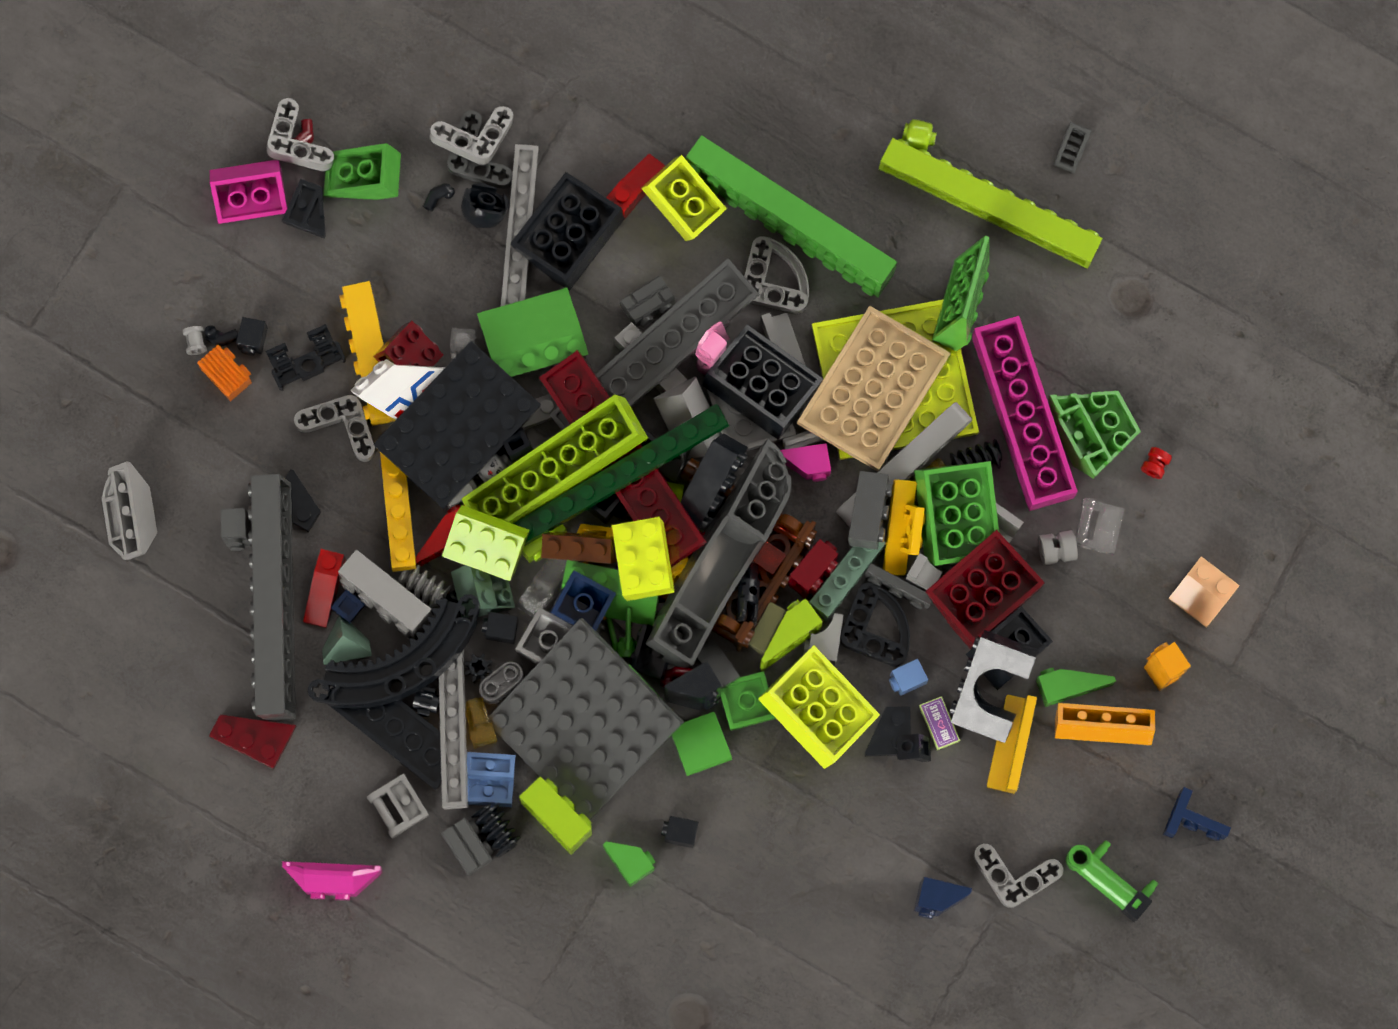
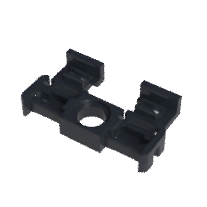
(326, 356)

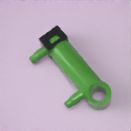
(1109, 883)

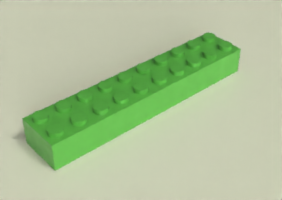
(792, 218)

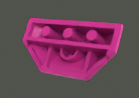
(332, 879)

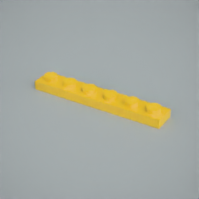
(398, 517)

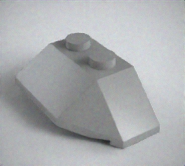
(128, 511)

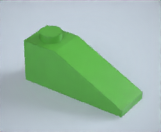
(1069, 684)

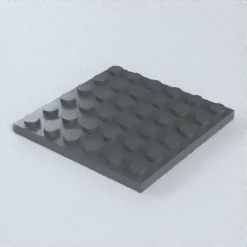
(584, 719)

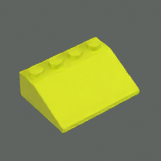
(819, 707)

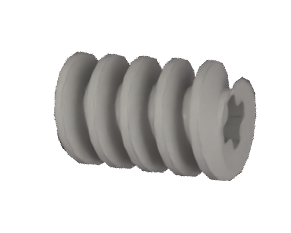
(422, 586)

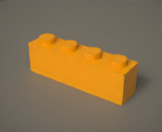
(1104, 724)

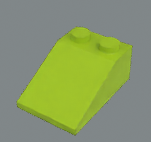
(793, 631)

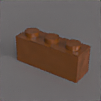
(578, 547)

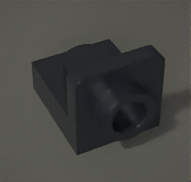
(913, 747)

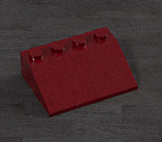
(984, 588)

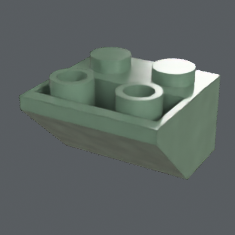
(490, 590)

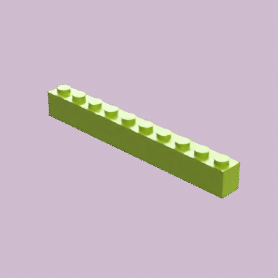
(990, 202)

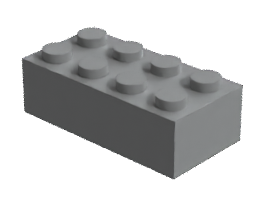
(385, 594)

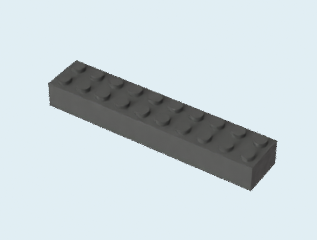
(272, 598)

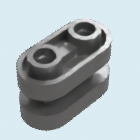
(501, 683)

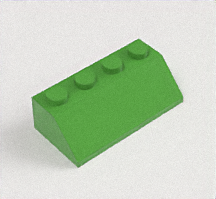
(642, 610)

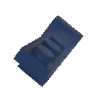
(1193, 820)

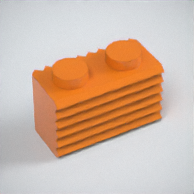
(224, 372)

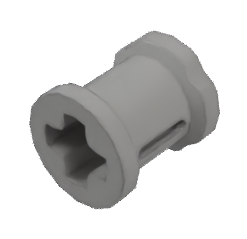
(194, 340)

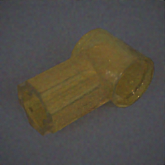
(480, 728)

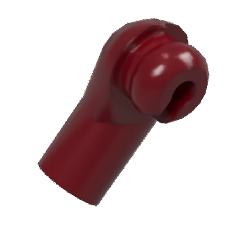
(307, 132)
(674, 673)

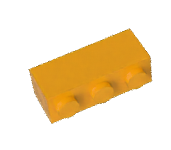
(1166, 665)

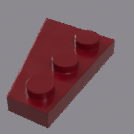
(254, 738)

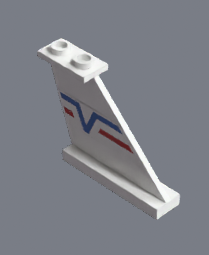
(394, 386)

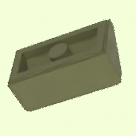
(767, 627)

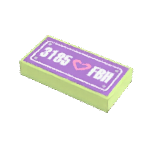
(939, 723)

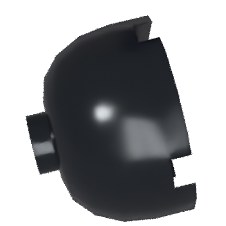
(484, 206)

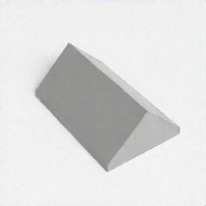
(681, 405)

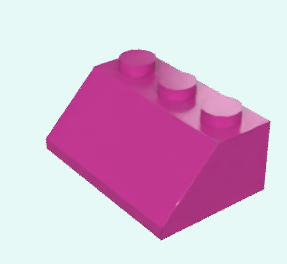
(248, 191)

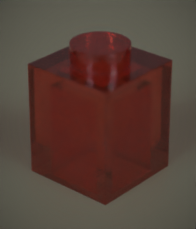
(769, 557)

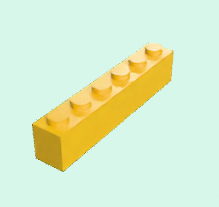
(366, 335)

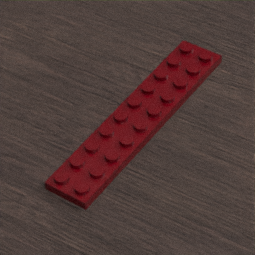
(577, 393)

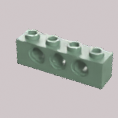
(843, 580)

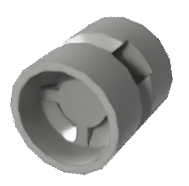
(1064, 549)

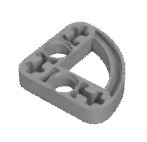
(765, 288)

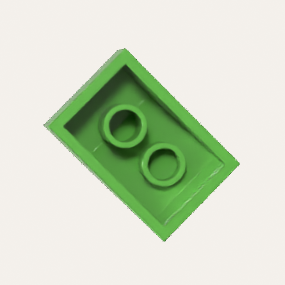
(364, 173)

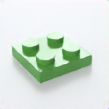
(742, 702)

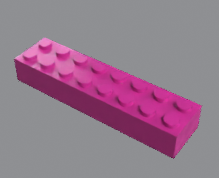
(1024, 413)

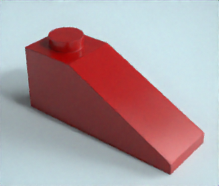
(628, 191)
(436, 543)
(323, 588)

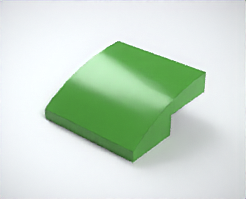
(701, 744)

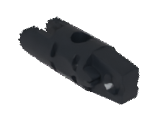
(748, 595)

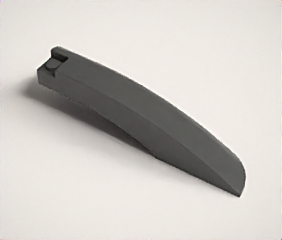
(719, 564)

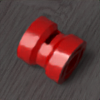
(1156, 463)

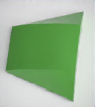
(1093, 428)

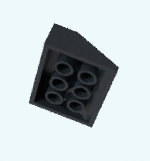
(568, 230)
(762, 381)

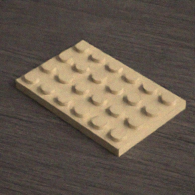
(873, 388)

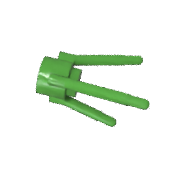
(625, 646)

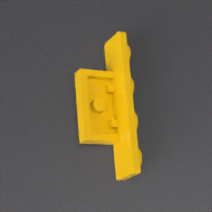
(903, 527)

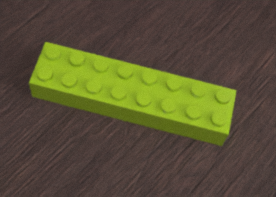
(560, 462)

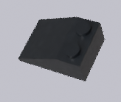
(1022, 629)

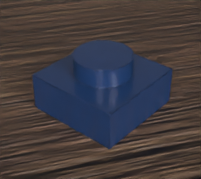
(348, 606)

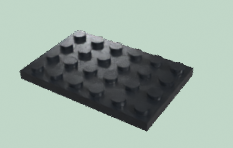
(457, 425)

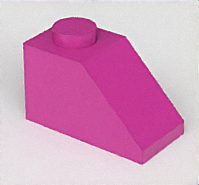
(809, 461)

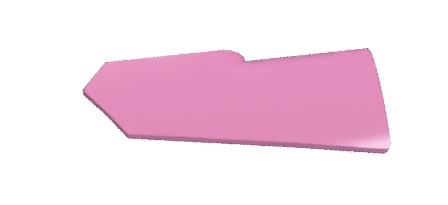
(711, 347)

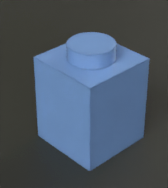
(908, 677)

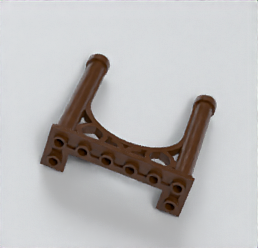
(787, 529)

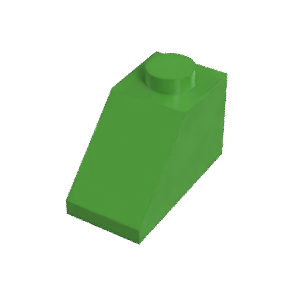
(630, 861)

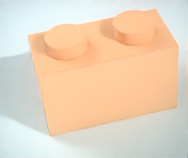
(1203, 592)

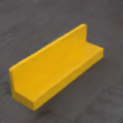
(1009, 756)

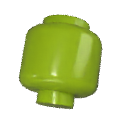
(919, 134)

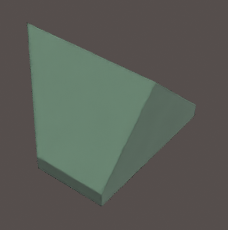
(345, 643)

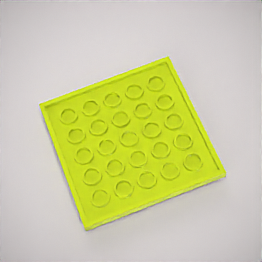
(947, 388)

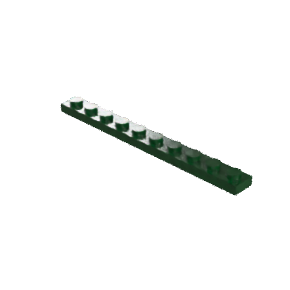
(623, 473)

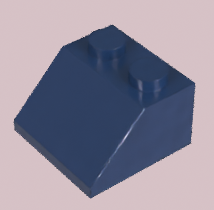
(582, 599)
(938, 896)

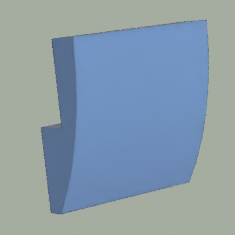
(490, 778)

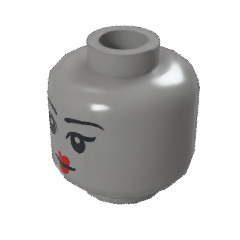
(494, 466)

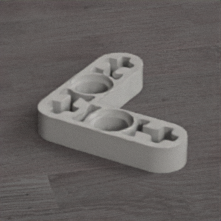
(285, 141)
(475, 144)
(349, 419)
(1009, 882)

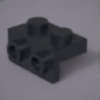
(645, 659)

